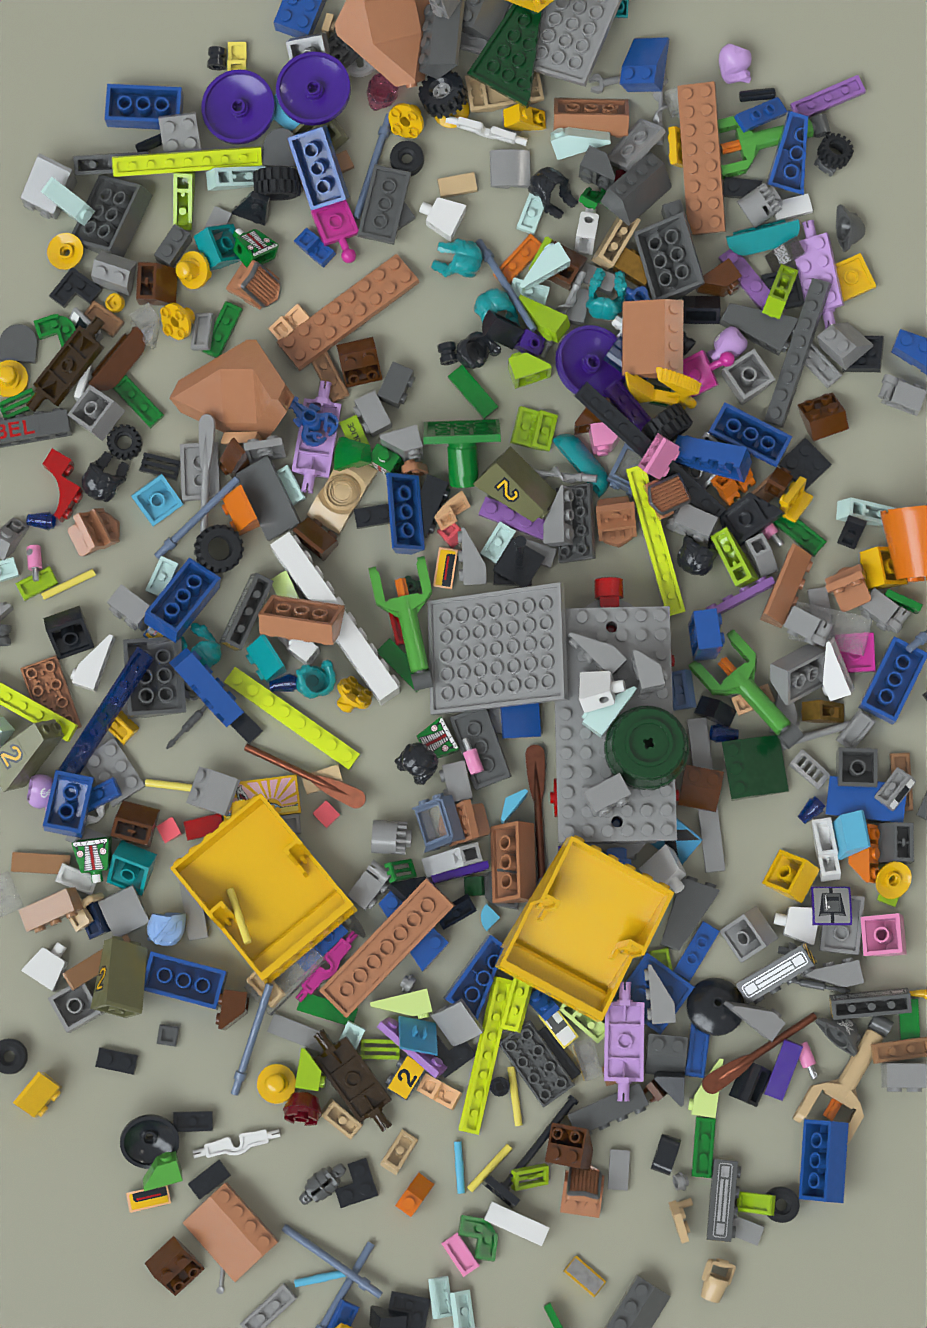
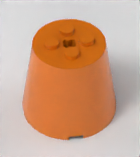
(907, 541)

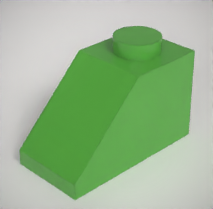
(163, 1171)

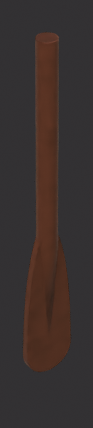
(536, 777)
(341, 791)
(730, 1071)

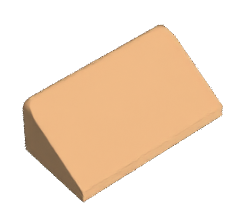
(241, 437)

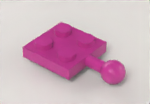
(335, 225)
(699, 368)
(857, 663)

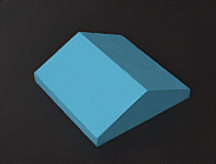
(157, 500)
(512, 803)
(851, 834)

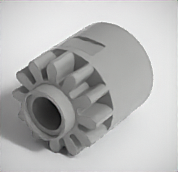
(760, 204)
(390, 837)

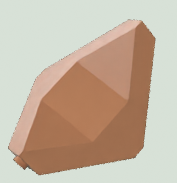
(386, 36)
(237, 390)

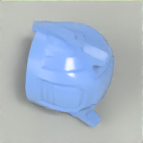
(166, 928)

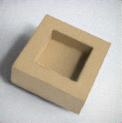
(329, 24)

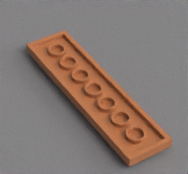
(701, 158)
(348, 312)
(386, 947)

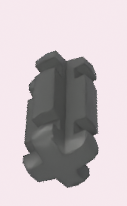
(824, 168)

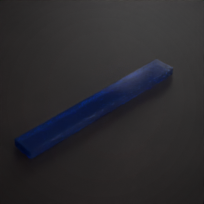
(107, 712)

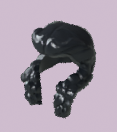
(543, 184)
(475, 350)
(103, 485)
(696, 558)
(418, 762)

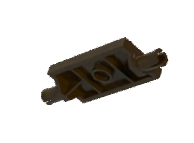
(68, 365)
(353, 1079)

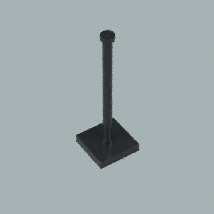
(519, 562)
(502, 1189)

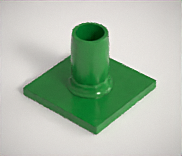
(462, 445)

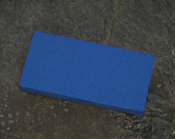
(520, 721)
(851, 799)

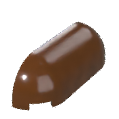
(118, 361)

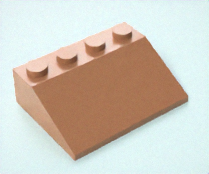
(652, 336)
(230, 1232)

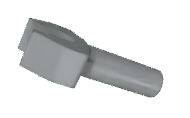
(602, 82)

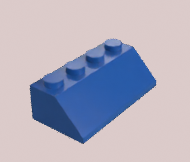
(745, 430)
(405, 513)

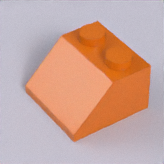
(240, 510)

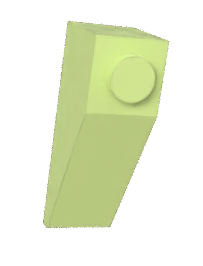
(409, 1004)
(590, 1027)
(704, 1103)

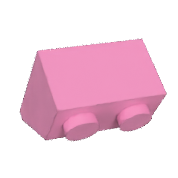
(602, 439)
(659, 457)
(883, 935)

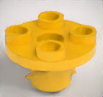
(406, 120)
(193, 270)
(177, 320)
(12, 378)
(353, 695)
(276, 1083)

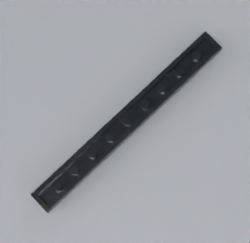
(640, 443)

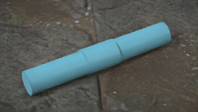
(459, 1167)
(318, 1278)

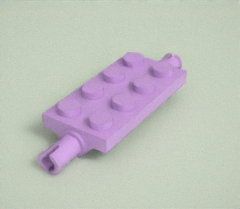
(820, 265)
(317, 460)
(624, 1042)

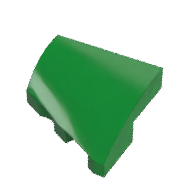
(351, 454)

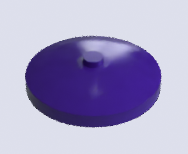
(313, 88)
(238, 106)
(581, 359)

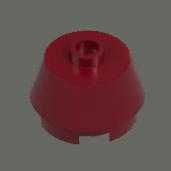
(302, 1108)

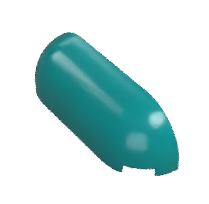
(763, 237)
(582, 460)

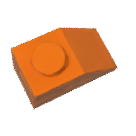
(414, 1194)

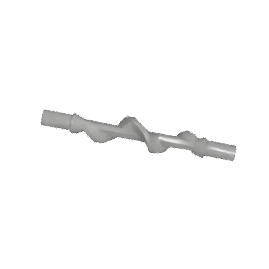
(658, 115)
(563, 308)
(567, 477)

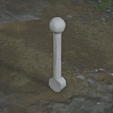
(220, 1290)

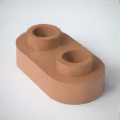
(414, 468)

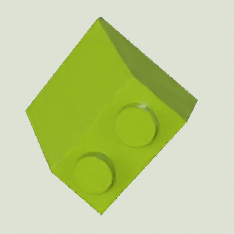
(527, 369)
(309, 1073)

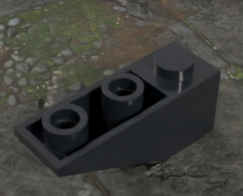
(432, 495)

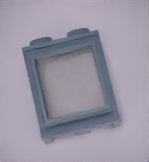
(618, 477)
(438, 822)

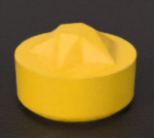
(115, 302)

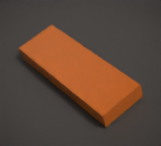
(520, 258)

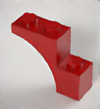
(69, 492)

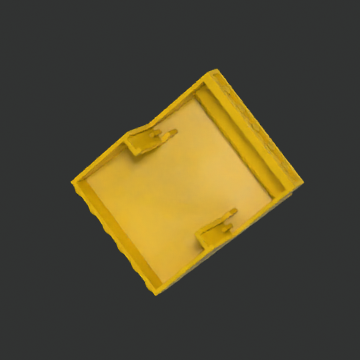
(278, 884)
(584, 927)

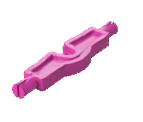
(333, 957)

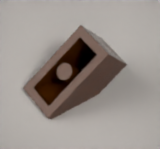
(778, 482)

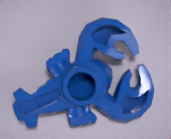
(312, 422)

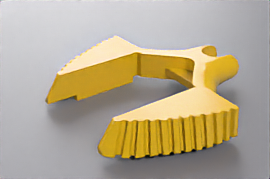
(682, 384)

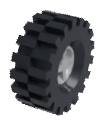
(443, 95)

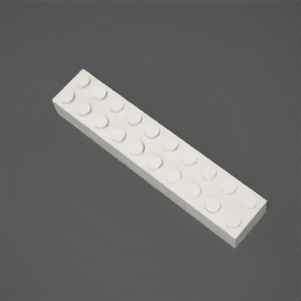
(351, 639)

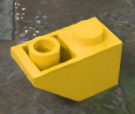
(524, 119)

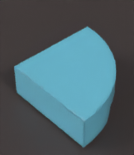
(488, 917)

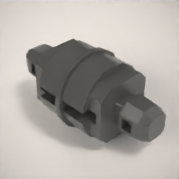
(320, 1180)

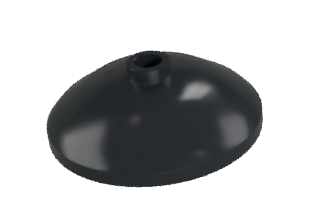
(705, 1014)
(143, 1149)

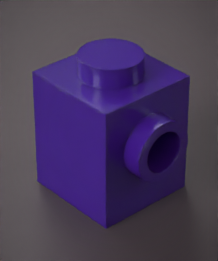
(530, 343)

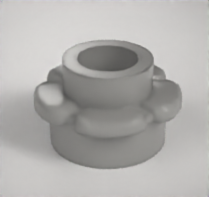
(408, 983)
(680, 1181)

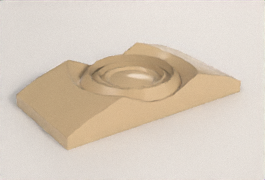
(485, 99)
(341, 496)

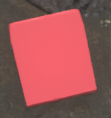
(450, 534)
(326, 814)
(169, 830)

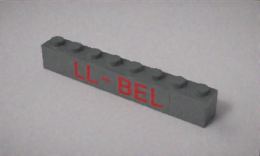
(34, 427)

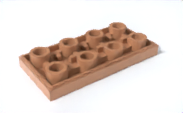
(49, 688)

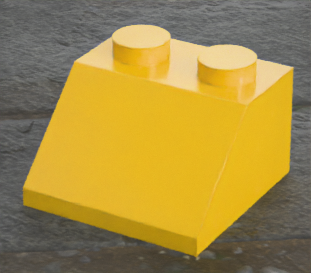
(879, 568)
(791, 876)
(38, 1095)

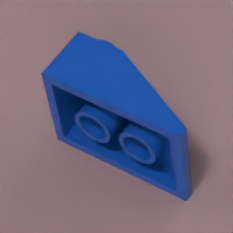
(645, 65)
(68, 804)

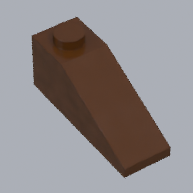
(233, 459)

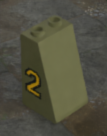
(517, 486)
(26, 753)
(120, 978)

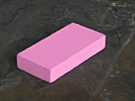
(460, 1254)

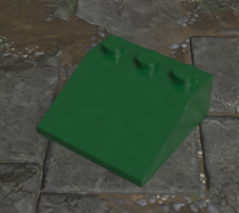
(755, 767)

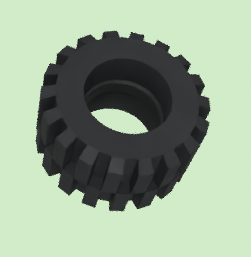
(277, 182)
(668, 423)
(234, 543)

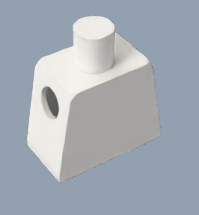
(444, 216)
(586, 231)
(598, 690)
(665, 868)
(797, 924)
(47, 966)

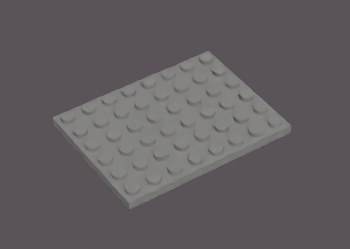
(568, 38)
(498, 649)

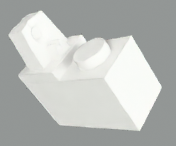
(303, 651)

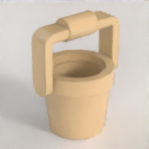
(715, 1284)

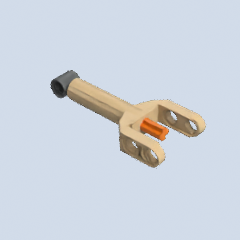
(844, 1089)

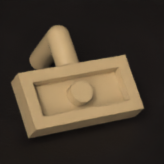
(84, 918)
(678, 1215)

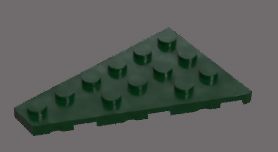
(510, 55)

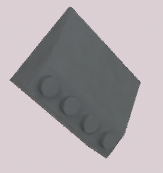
(116, 217)
(669, 258)
(161, 687)

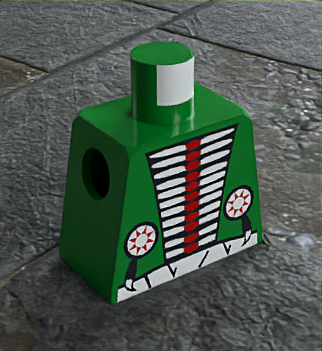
(254, 246)
(385, 460)
(438, 739)
(93, 856)

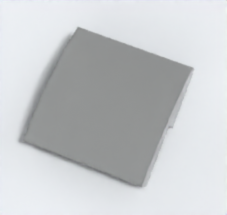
(510, 168)
(124, 911)
(457, 1022)

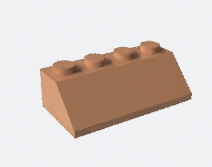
(593, 114)
(786, 586)
(301, 619)
(513, 851)

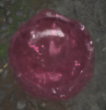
(381, 92)

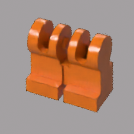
(729, 488)

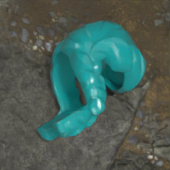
(465, 261)
(496, 301)
(604, 307)
(208, 650)
(314, 681)

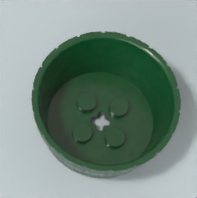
(642, 766)

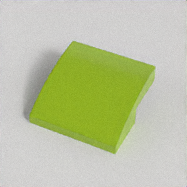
(534, 429)

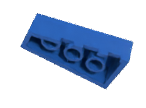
(789, 160)
(911, 349)
(714, 457)
(206, 687)
(431, 944)
(477, 976)

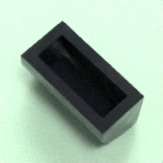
(701, 309)
(501, 329)
(750, 1084)

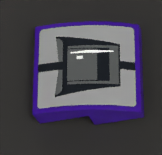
(831, 906)

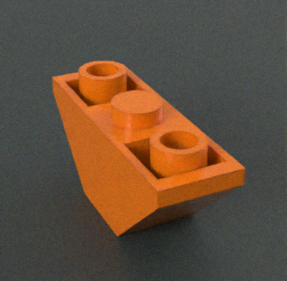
(866, 861)

